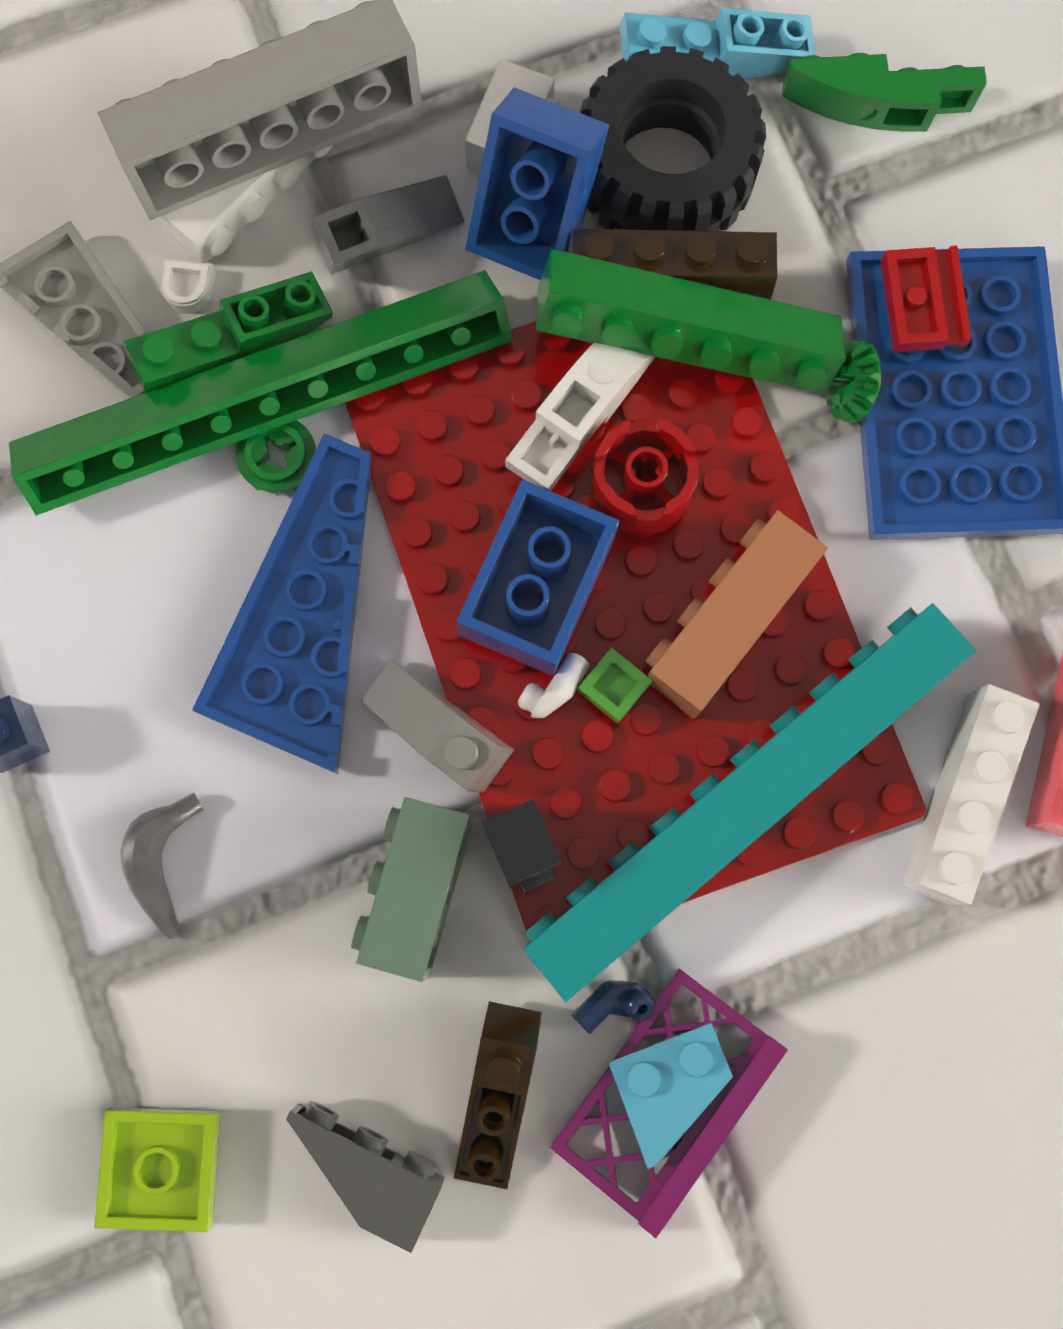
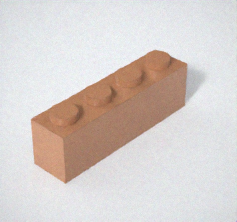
(735, 613)

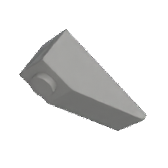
(437, 728)

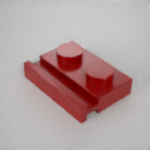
(925, 298)

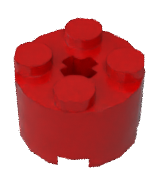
(639, 449)

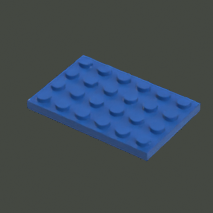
(970, 431)

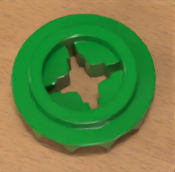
(855, 398)
(254, 452)

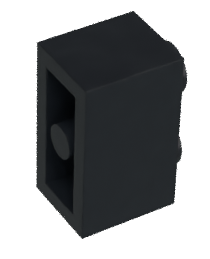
(523, 846)

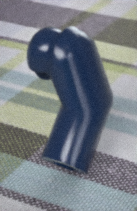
(614, 998)

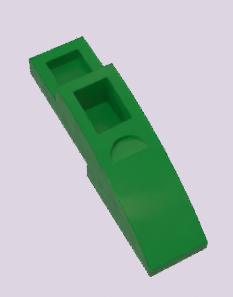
(868, 95)
(239, 328)

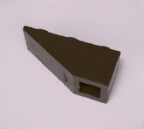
(498, 1095)

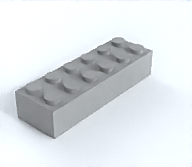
(265, 107)

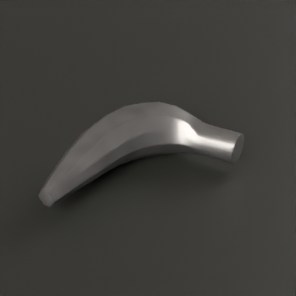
(143, 860)

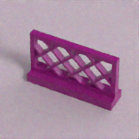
(706, 1133)

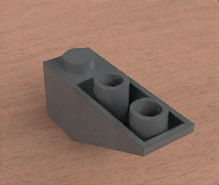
(385, 222)
(378, 1186)

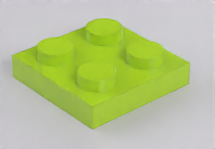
(157, 1169)

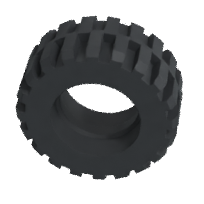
(682, 95)

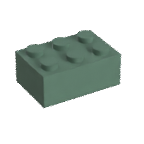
(412, 889)

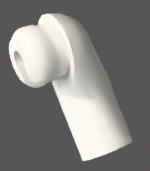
(560, 689)

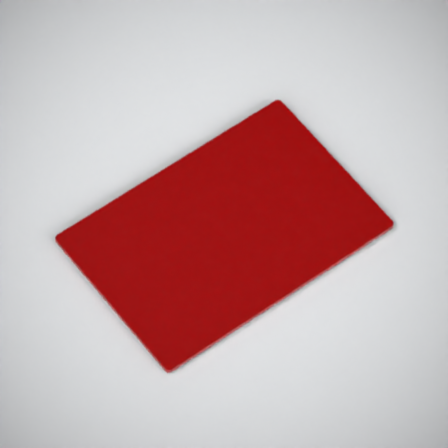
(597, 782)

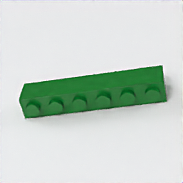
(689, 322)

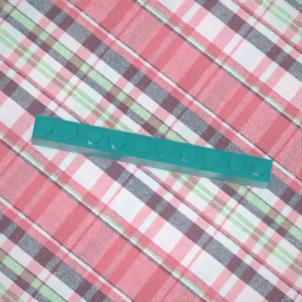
(746, 802)

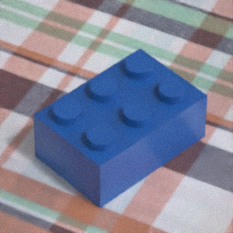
(533, 181)
(537, 577)

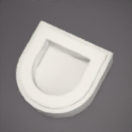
(187, 285)

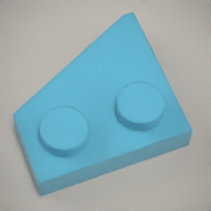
(670, 1087)

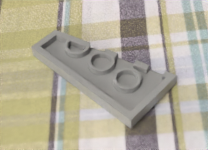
(77, 302)

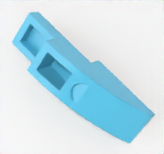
(746, 40)

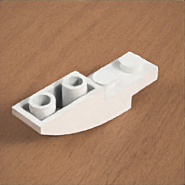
(575, 411)

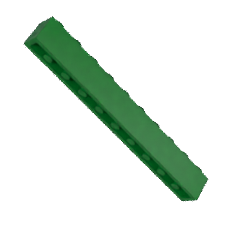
(258, 392)

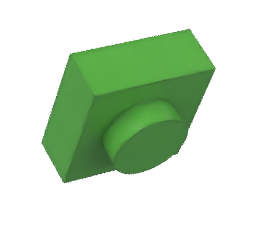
(614, 685)

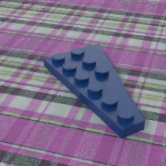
(293, 637)

